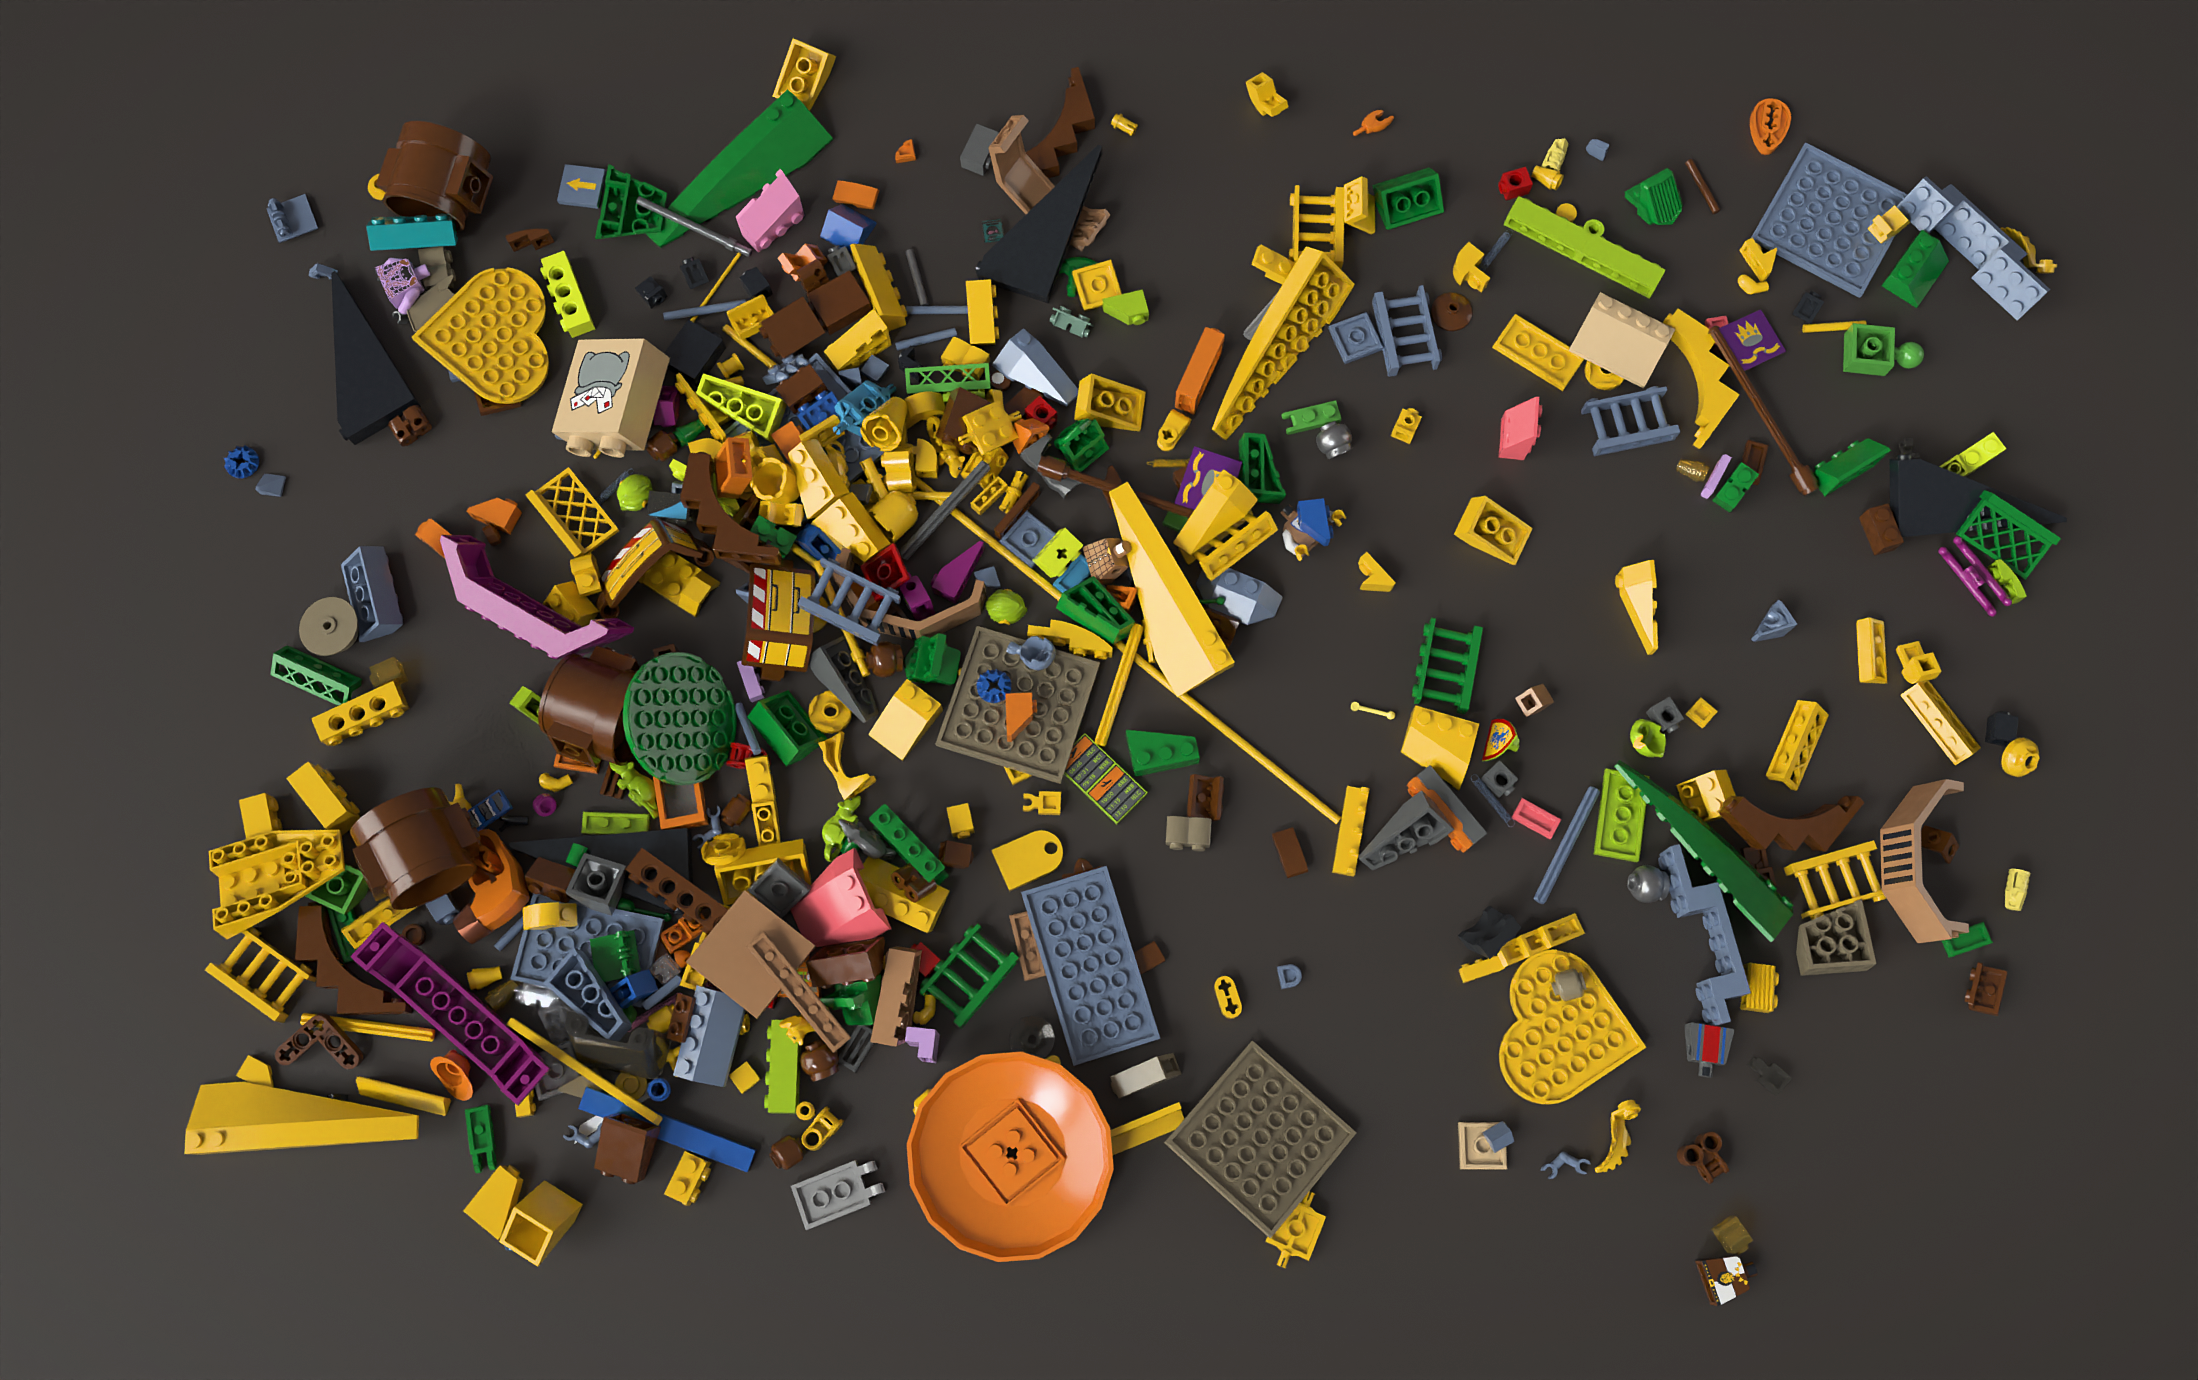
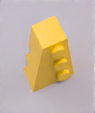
(982, 312)
(860, 342)
(815, 478)

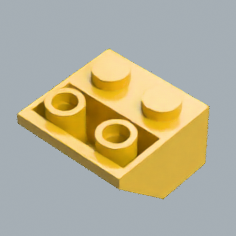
(566, 601)
(1706, 794)

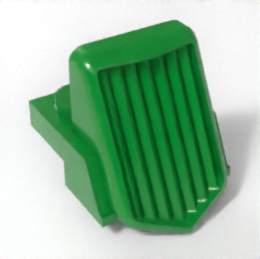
(1657, 199)
(1081, 443)
(932, 661)
(856, 1000)

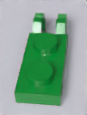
(481, 1136)

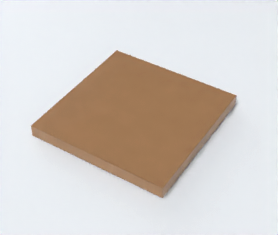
(732, 966)

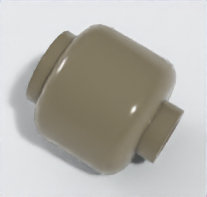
(1569, 984)

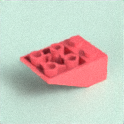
(1520, 429)

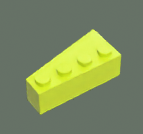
(747, 406)

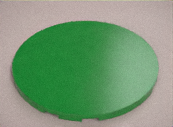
(679, 718)

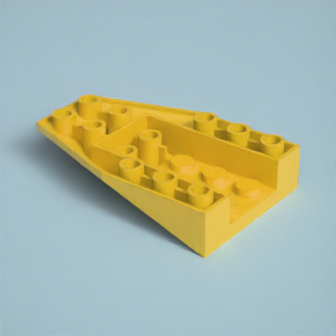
(271, 873)

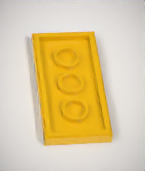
(1538, 352)

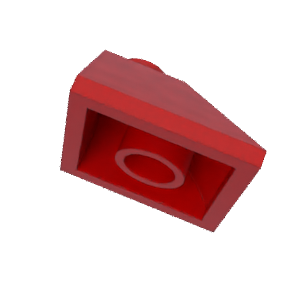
(886, 570)

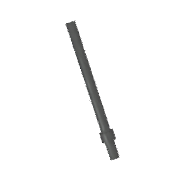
(729, 243)

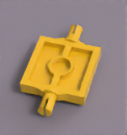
(990, 427)
(1298, 1232)

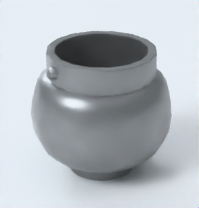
(1334, 439)
(1648, 884)

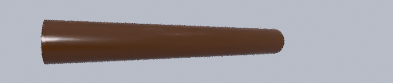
(1702, 186)

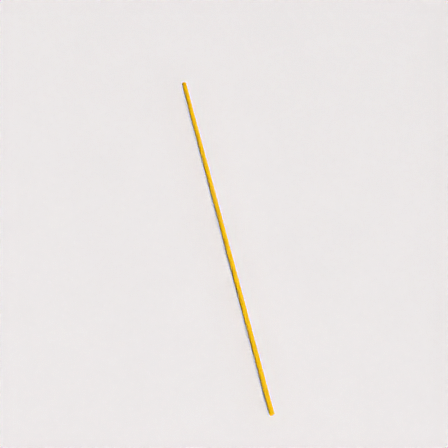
(1120, 645)

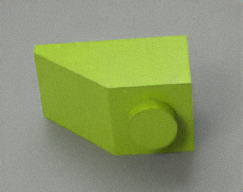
(1127, 307)
(527, 703)

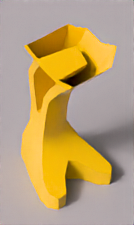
(847, 786)

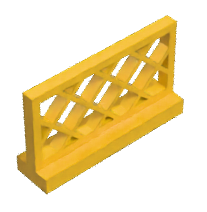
(561, 528)

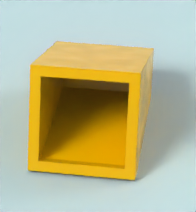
(540, 1222)

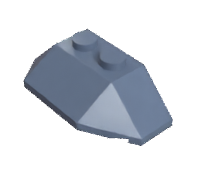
(1243, 596)

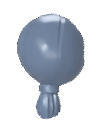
(1035, 652)

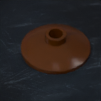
(1449, 319)

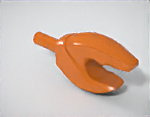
(1371, 124)

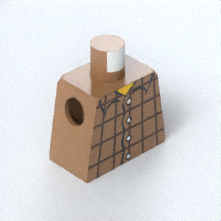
(1107, 559)

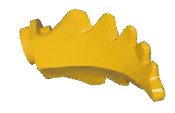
(2044, 266)
(1620, 1136)

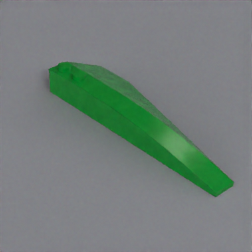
(778, 139)
(1735, 875)

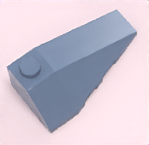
(1032, 365)

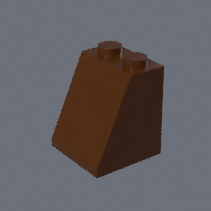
(625, 1147)

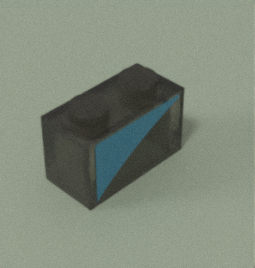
(668, 506)

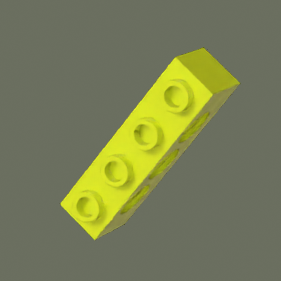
(580, 321)

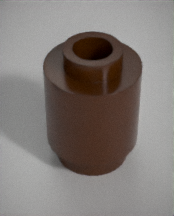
(736, 810)

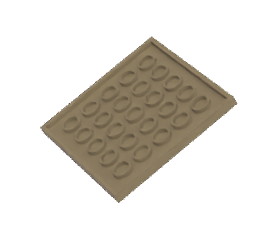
(981, 727)
(1260, 1139)

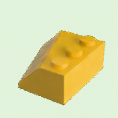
(852, 528)

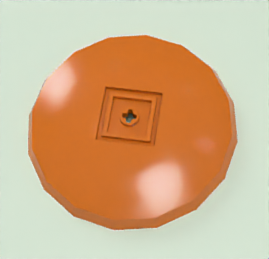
(1000, 1202)

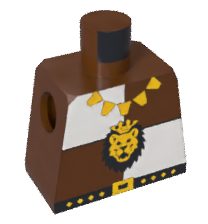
(1725, 1277)

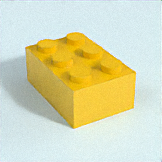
(324, 797)

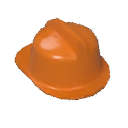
(454, 1073)

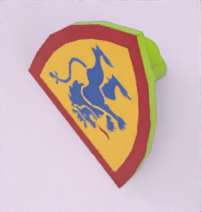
(1501, 737)

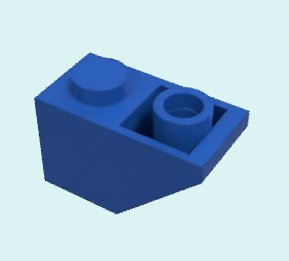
(1313, 520)

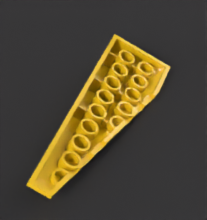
(1296, 316)

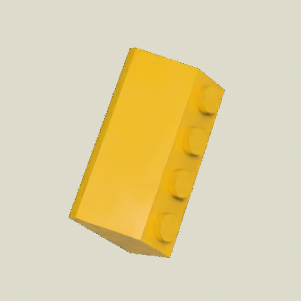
(878, 285)
(742, 873)
(886, 895)

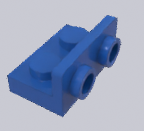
(819, 410)

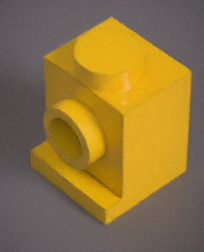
(1403, 430)

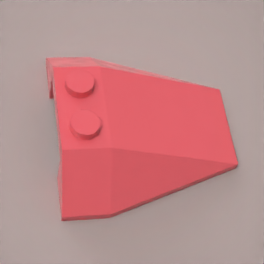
(839, 906)

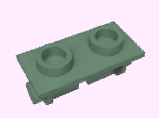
(1063, 318)

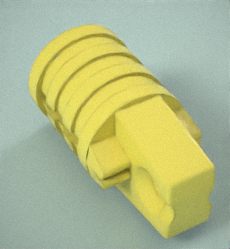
(1556, 154)
(2016, 889)

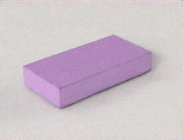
(1715, 476)

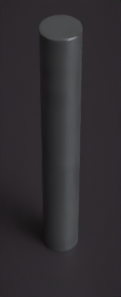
(917, 278)

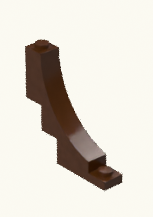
(1074, 119)
(731, 539)
(1816, 828)
(354, 995)

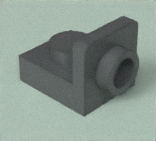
(840, 260)

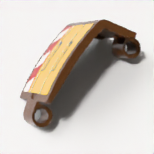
(640, 554)

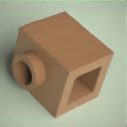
(1534, 700)

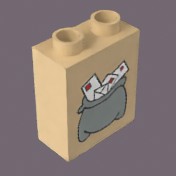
(610, 396)

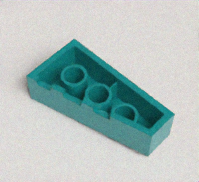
(411, 232)

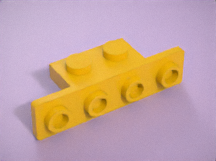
(707, 413)

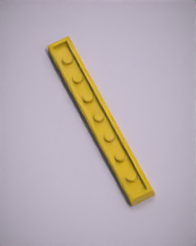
(585, 1071)

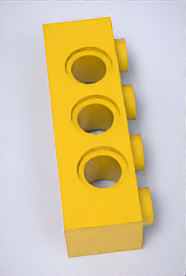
(327, 722)

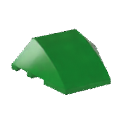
(620, 211)

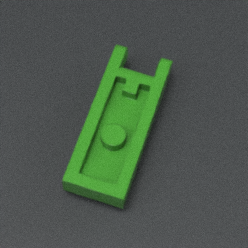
(1312, 417)

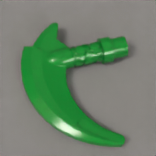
(1073, 264)

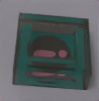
(992, 230)

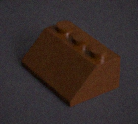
(847, 962)

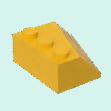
(1440, 742)

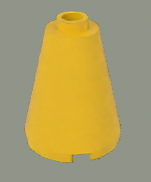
(885, 424)

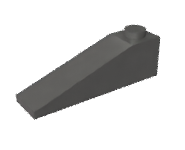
(839, 673)
(1412, 826)

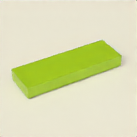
(614, 823)

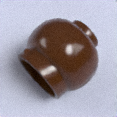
(885, 659)
(819, 1060)

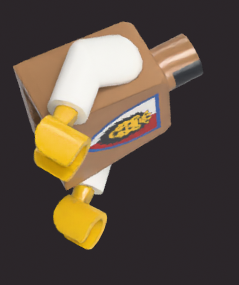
(1297, 540)

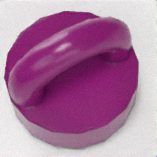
(544, 804)

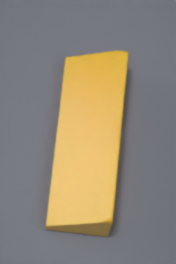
(1871, 651)

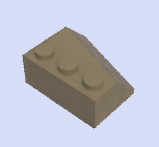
(1836, 942)

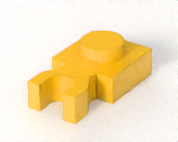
(1047, 803)

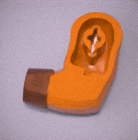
(498, 890)

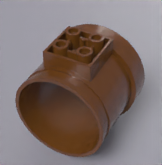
(435, 173)
(585, 707)
(415, 848)

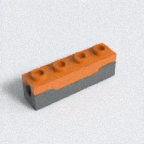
(1466, 828)

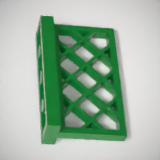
(2014, 517)

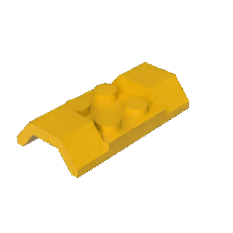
(679, 582)

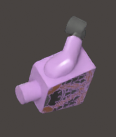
(402, 284)

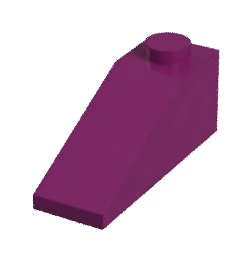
(955, 575)

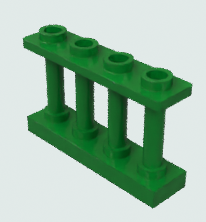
(1468, 658)
(907, 845)
(991, 979)

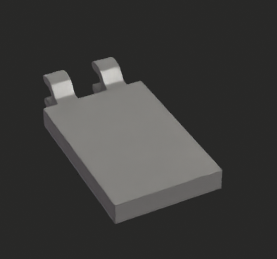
(835, 1193)

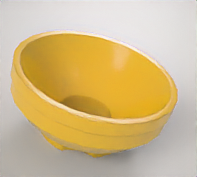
(2016, 754)

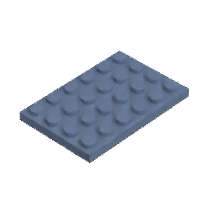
(545, 949)

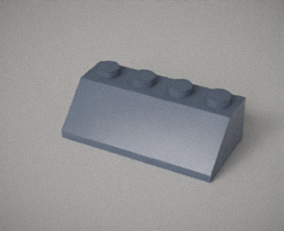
(372, 592)
(710, 1038)

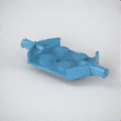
(852, 409)

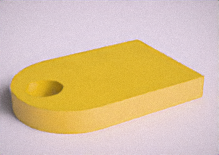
(1026, 858)

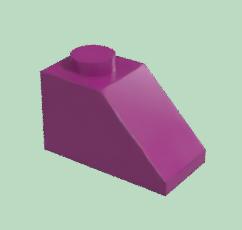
(667, 407)

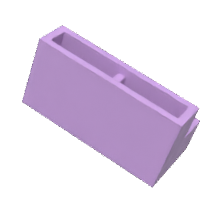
(926, 1040)

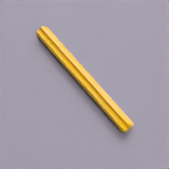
(1119, 685)
(377, 1028)

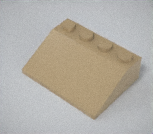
(1622, 340)

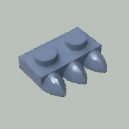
(781, 372)

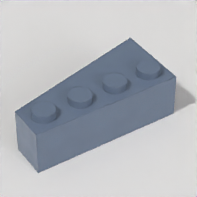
(586, 993)

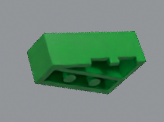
(1258, 469)
(1096, 610)
(1160, 751)

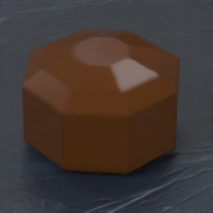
(492, 534)

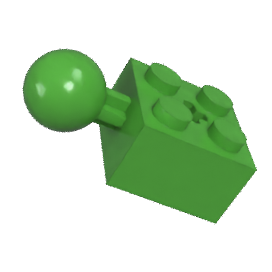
(1873, 350)

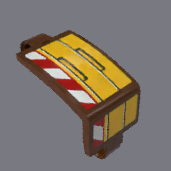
(776, 628)

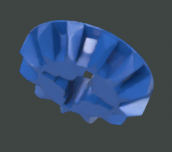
(245, 469)
(993, 695)

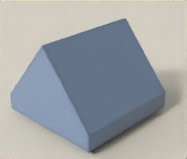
(1498, 1136)

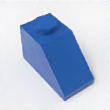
(817, 543)
(634, 988)

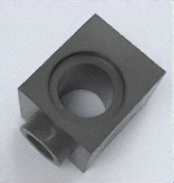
(1666, 706)
(1501, 770)

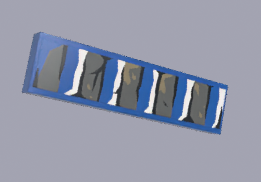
(489, 810)

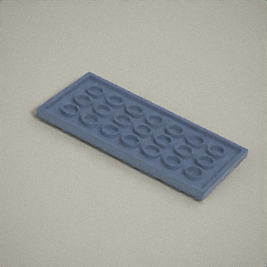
(1090, 965)

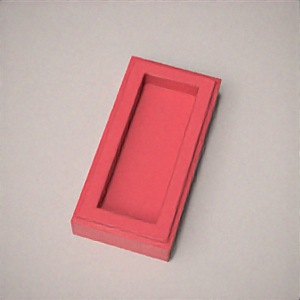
(1536, 818)

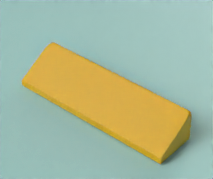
(403, 1096)

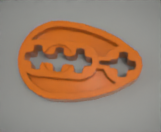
(1760, 130)

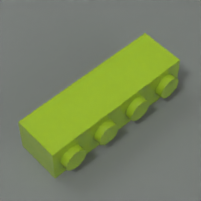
(783, 1073)

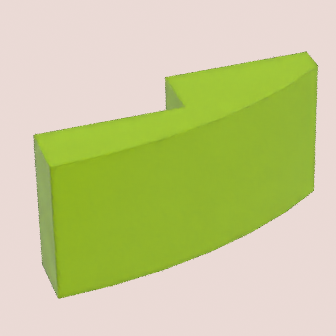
(2008, 579)

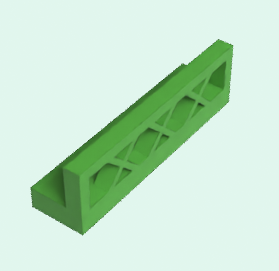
(940, 387)

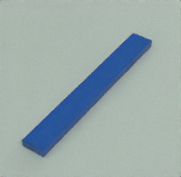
(676, 1131)

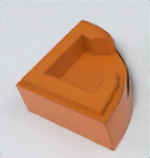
(905, 152)

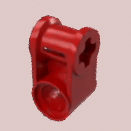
(740, 753)

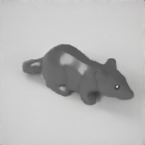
(869, 842)

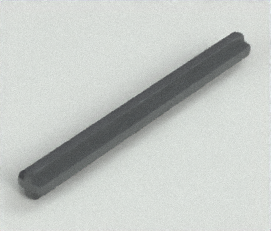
(944, 510)

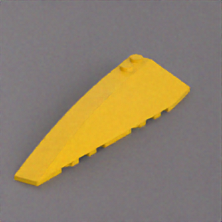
(1177, 624)
(269, 1118)

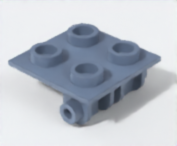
(291, 217)

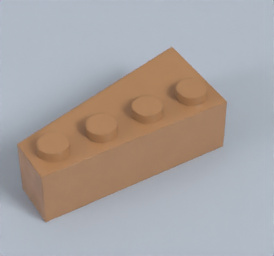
(897, 996)

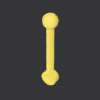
(1355, 706)

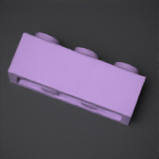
(751, 682)

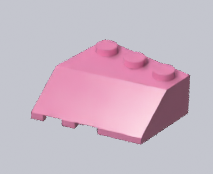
(771, 213)

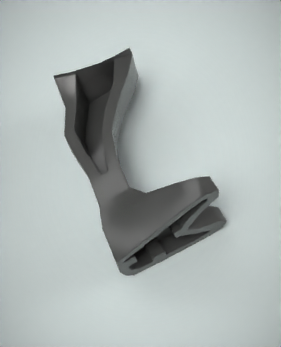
(1032, 456)

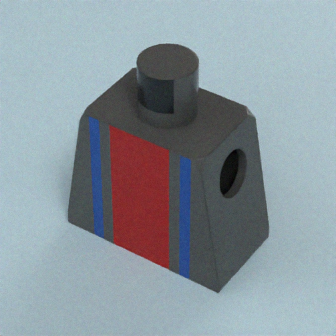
(1707, 1046)

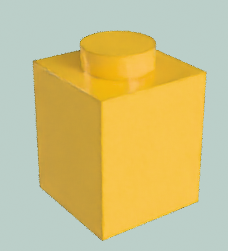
(960, 821)

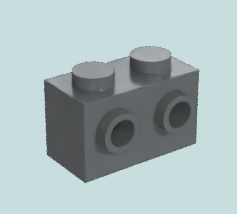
(976, 152)

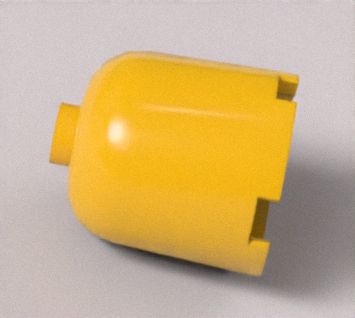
(774, 481)
(894, 514)

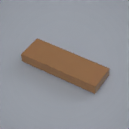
(1027, 947)

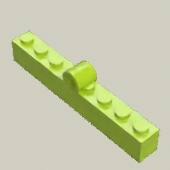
(1584, 246)

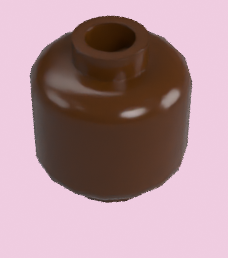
(662, 445)
(787, 1152)

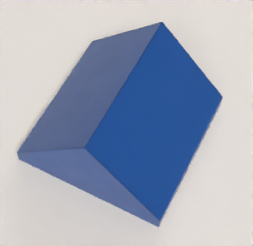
(846, 227)

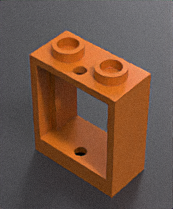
(730, 471)

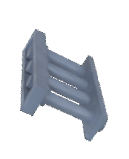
(1390, 343)
(1626, 440)
(850, 623)

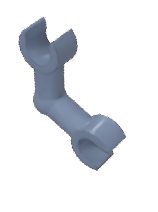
(716, 828)
(588, 1142)
(1563, 1158)

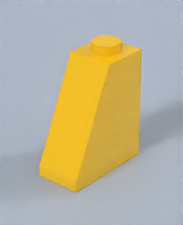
(496, 1200)

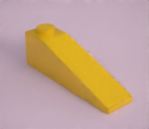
(1219, 509)
(1636, 591)

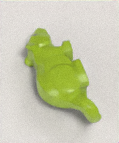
(640, 787)
(832, 831)

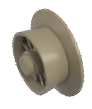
(329, 626)

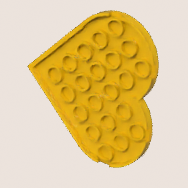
(491, 335)
(1559, 1043)

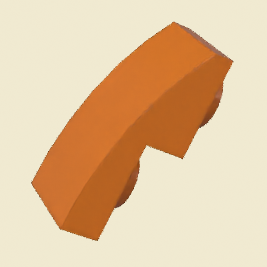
(856, 194)
(680, 934)

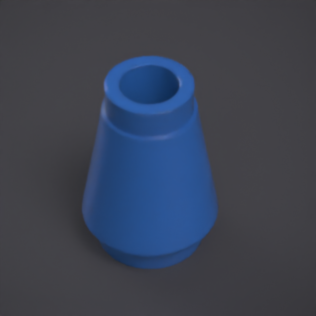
(654, 1089)

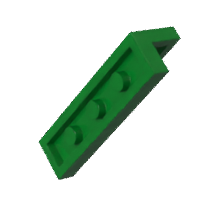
(313, 671)

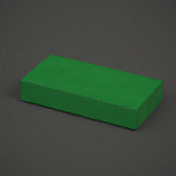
(1977, 937)

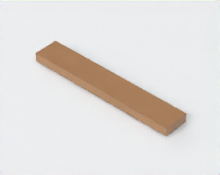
(798, 991)

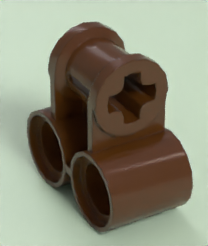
(1705, 1158)

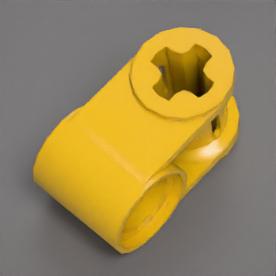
(1174, 428)
(822, 1128)

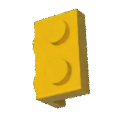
(747, 316)

